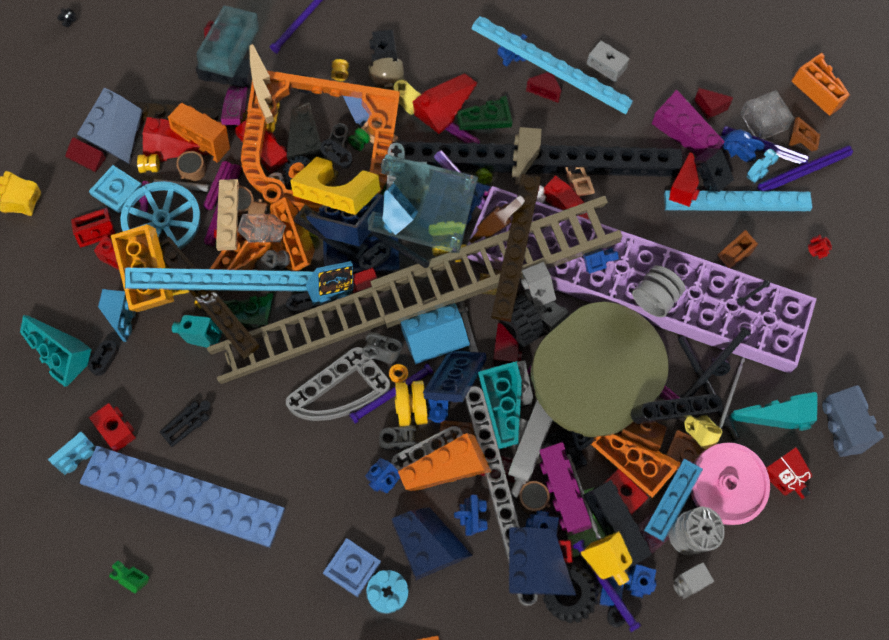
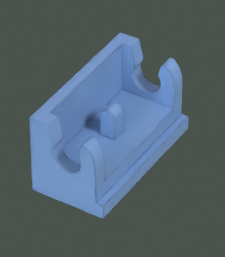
(356, 109)

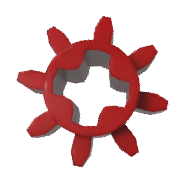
(819, 246)

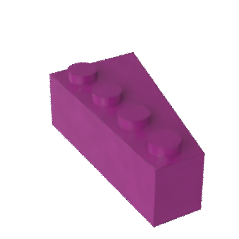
(686, 125)
(565, 489)

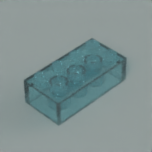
(227, 41)

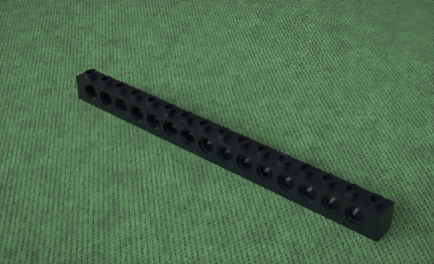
(545, 165)

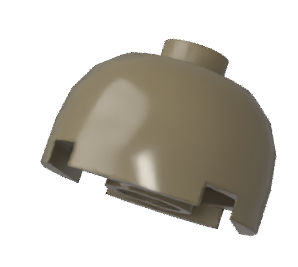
(386, 72)

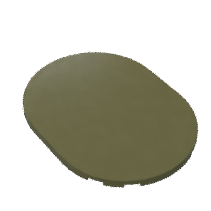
(599, 368)

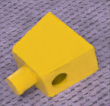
(609, 557)

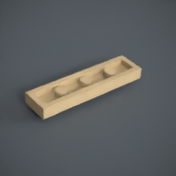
(227, 215)

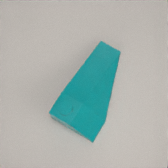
(60, 351)
(503, 399)
(792, 414)

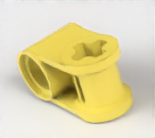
(407, 95)
(703, 430)

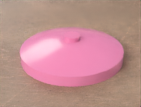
(731, 483)

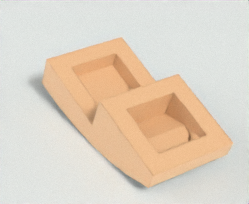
(580, 182)

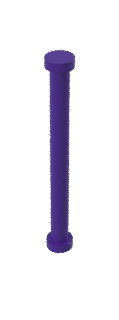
(275, 47)
(388, 395)
(612, 593)

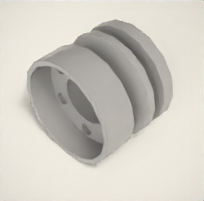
(658, 291)
(697, 531)

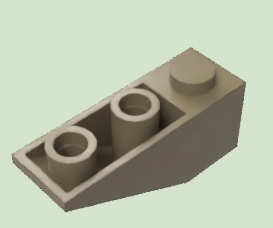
(528, 149)

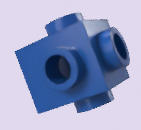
(382, 476)
(543, 517)
(643, 574)

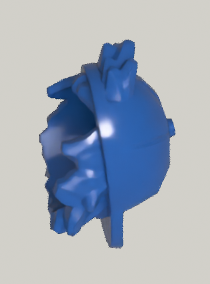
(742, 144)

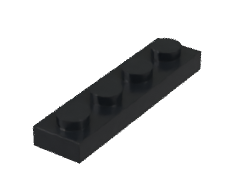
(351, 251)

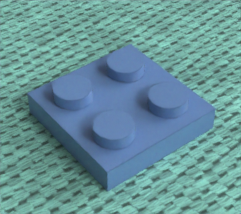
(352, 567)

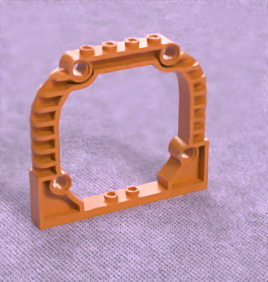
(378, 103)

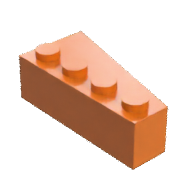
(449, 463)
(641, 464)

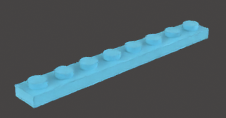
(745, 201)

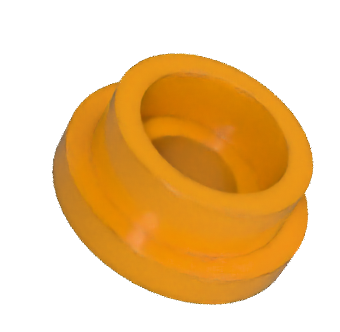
(398, 368)

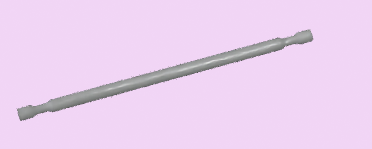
(731, 393)
(585, 502)

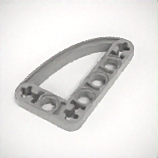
(331, 370)

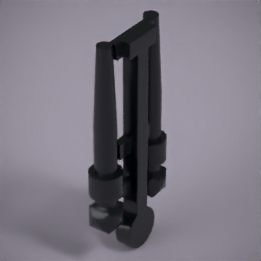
(204, 406)

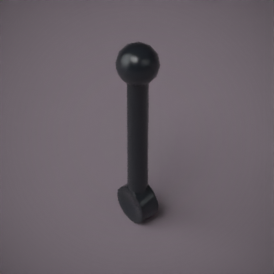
(741, 301)

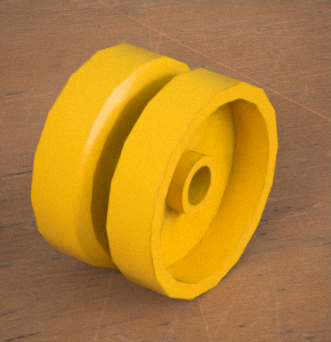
(410, 403)

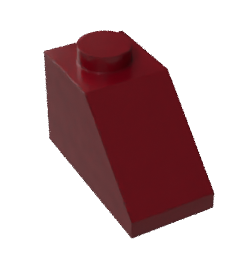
(506, 347)

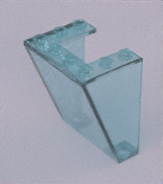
(440, 198)

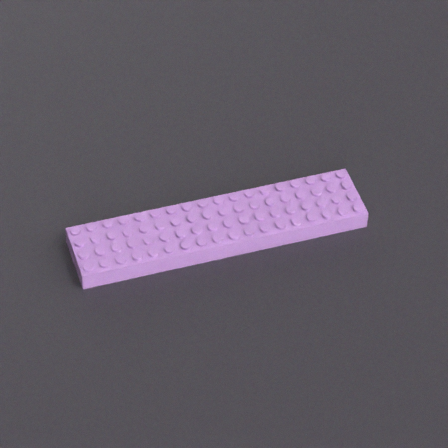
(704, 312)

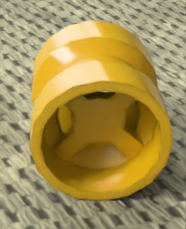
(148, 163)

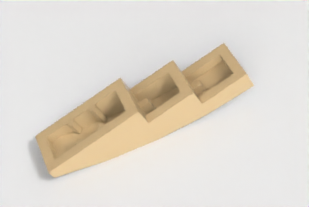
(260, 80)

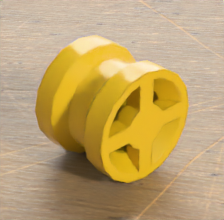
(339, 70)

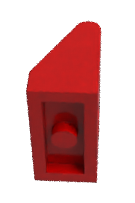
(94, 231)

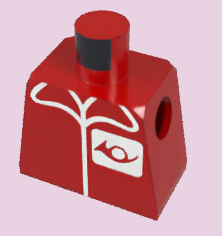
(790, 474)

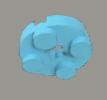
(760, 167)
(376, 595)

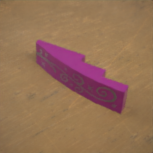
(234, 106)

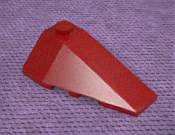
(441, 103)
(162, 140)

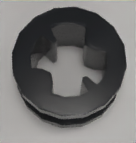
(610, 619)

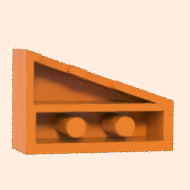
(821, 85)
(200, 129)
(244, 257)

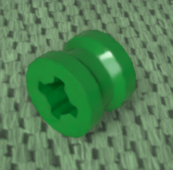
(359, 139)

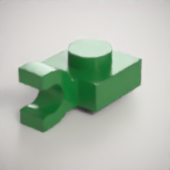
(129, 578)

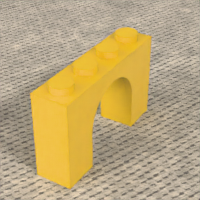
(350, 198)

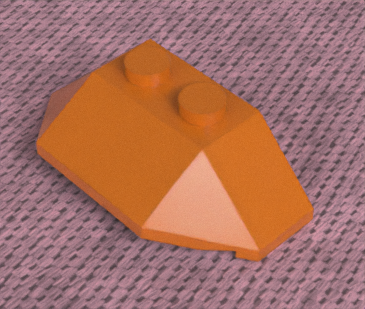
(295, 238)

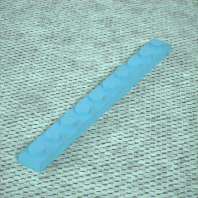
(551, 64)
(216, 279)

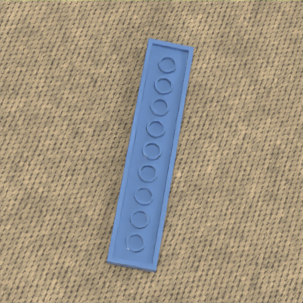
(183, 496)

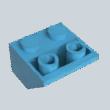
(116, 311)

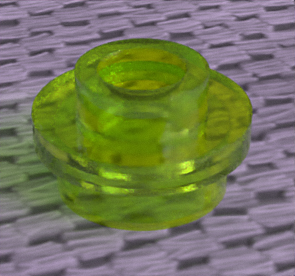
(484, 176)

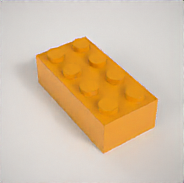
(140, 249)

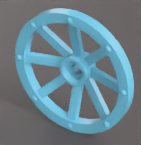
(164, 214)

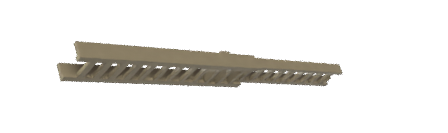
(417, 272)

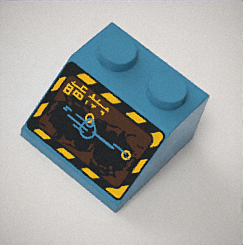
(330, 283)

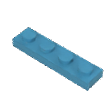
(673, 500)

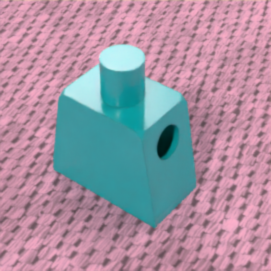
(197, 330)

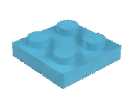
(114, 188)
(72, 453)

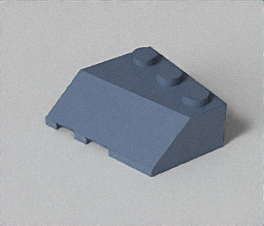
(112, 125)
(850, 422)

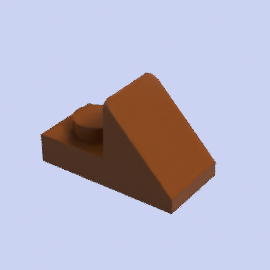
(804, 134)
(738, 249)

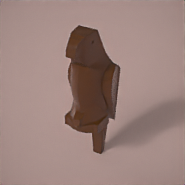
(497, 219)

